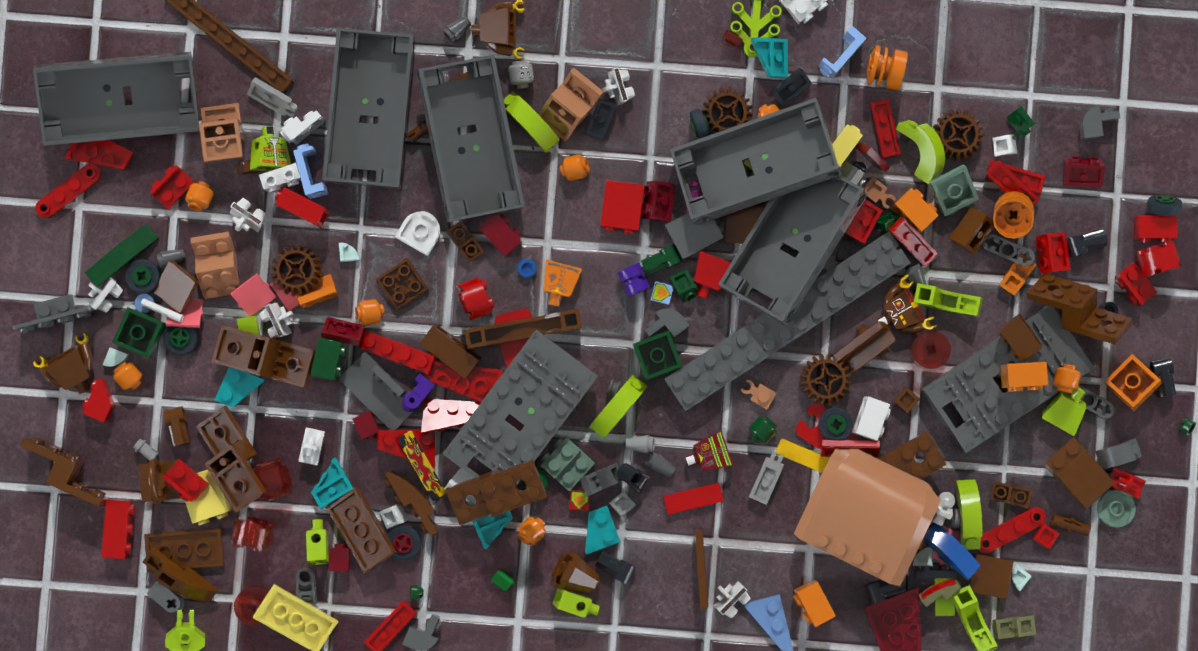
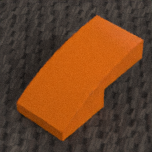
(1016, 276)

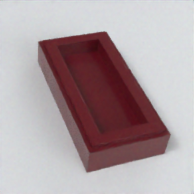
(872, 156)

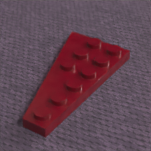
(897, 622)

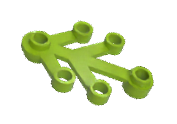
(754, 24)

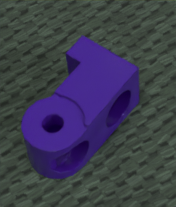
(414, 399)

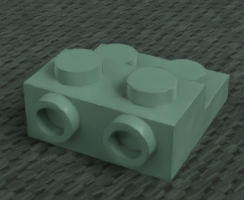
(954, 191)
(567, 463)

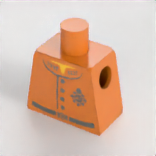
(560, 281)

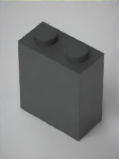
(693, 238)

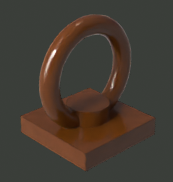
(153, 484)

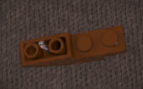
(407, 494)
(181, 581)

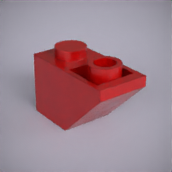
(100, 402)

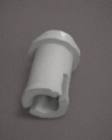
(145, 449)

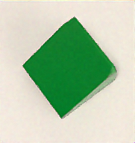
(502, 580)

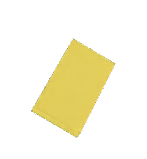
(295, 618)

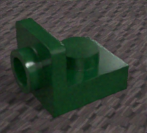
(1021, 122)
(887, 221)
(684, 285)

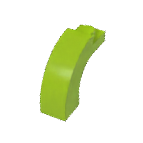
(530, 121)
(930, 147)
(947, 301)
(618, 406)
(970, 513)
(972, 620)

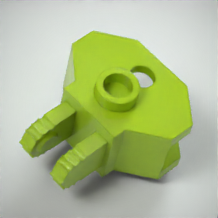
(185, 633)

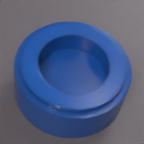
(527, 268)

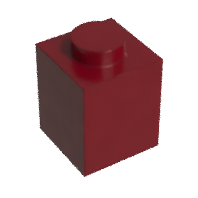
(366, 426)
(339, 558)

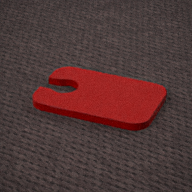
(512, 348)
(813, 435)

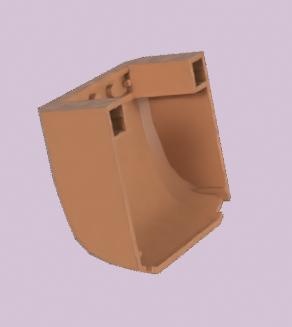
(868, 514)

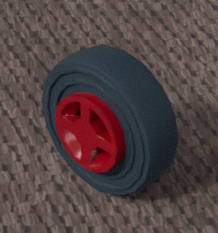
(408, 539)

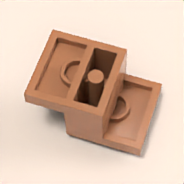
(570, 104)
(221, 132)
(215, 264)

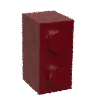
(501, 234)

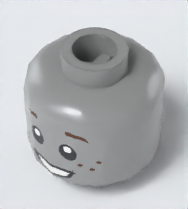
(521, 74)

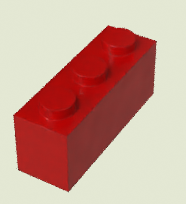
(117, 529)

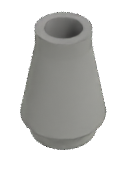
(641, 444)

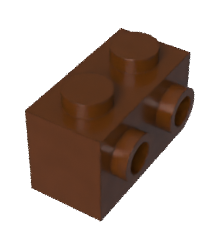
(972, 228)
(1020, 337)

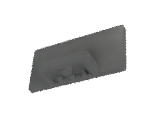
(54, 310)
(376, 390)

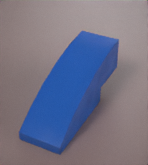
(951, 551)

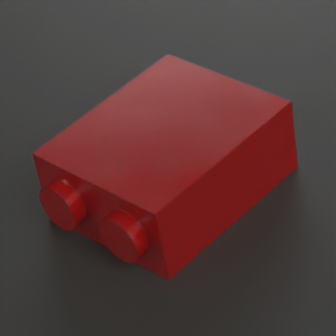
(301, 207)
(622, 207)

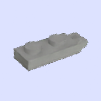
(271, 98)
(767, 479)

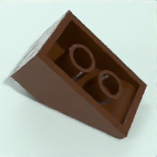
(1079, 473)

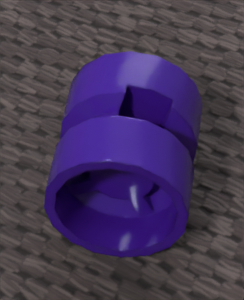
(633, 279)

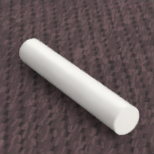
(162, 310)

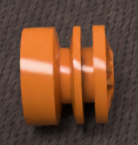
(886, 67)
(1013, 225)

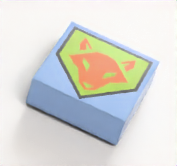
(662, 293)

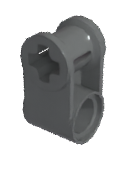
(306, 587)
(164, 596)

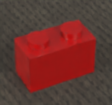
(1155, 228)

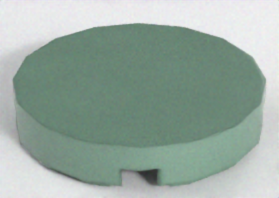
(1116, 508)

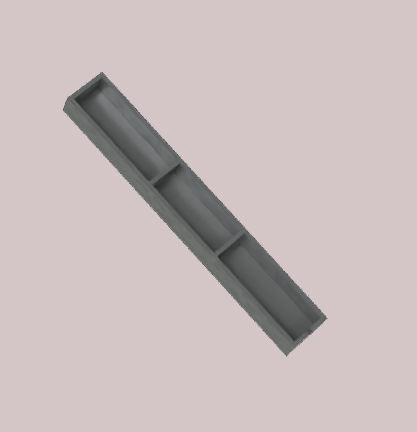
(766, 335)

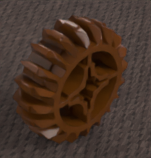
(720, 106)
(963, 141)
(301, 265)
(841, 376)

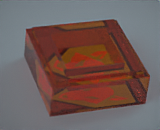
(732, 39)

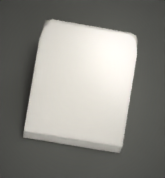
(1004, 145)
(394, 516)

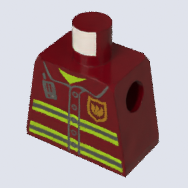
(710, 453)

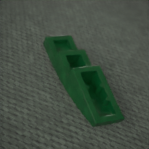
(121, 255)

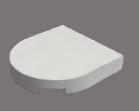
(420, 231)

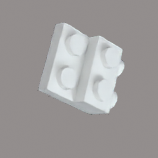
(802, 9)
(296, 131)
(280, 177)

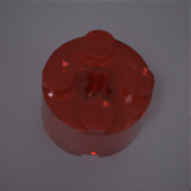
(940, 346)
(274, 478)
(251, 533)
(243, 603)

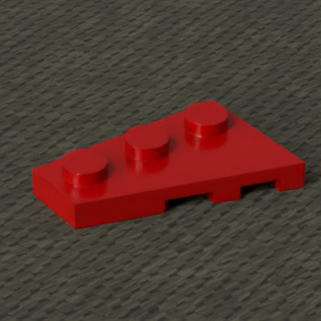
(100, 153)
(388, 442)

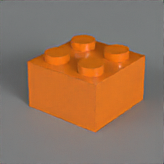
(915, 209)
(1022, 375)
(1132, 382)
(814, 602)

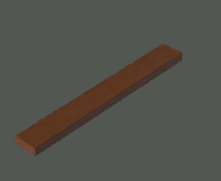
(233, 43)

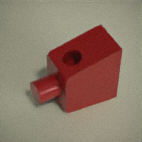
(709, 273)

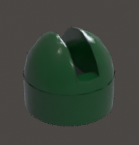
(1188, 426)
(416, 592)

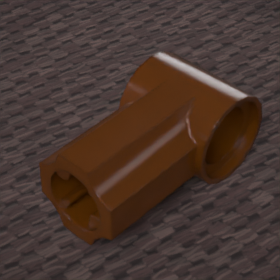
(176, 421)

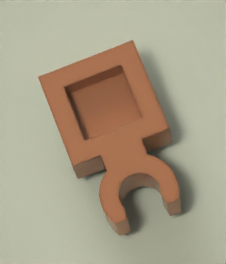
(875, 192)
(761, 395)

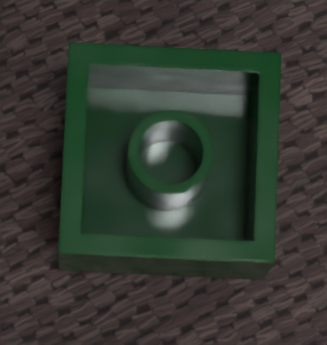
(139, 332)
(657, 355)
(329, 359)

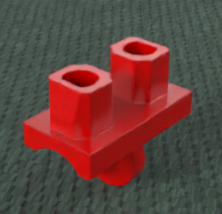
(1127, 482)

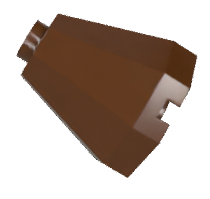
(574, 574)

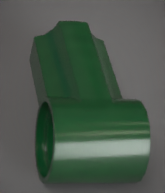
(665, 258)

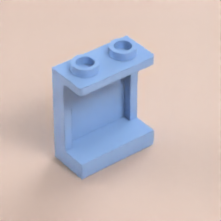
(855, 40)
(310, 189)

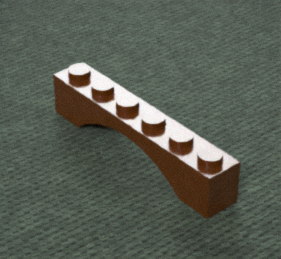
(522, 328)

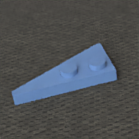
(771, 617)

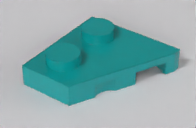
(772, 55)
(237, 386)
(332, 485)
(490, 527)
(600, 530)

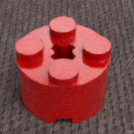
(1158, 259)
(474, 298)

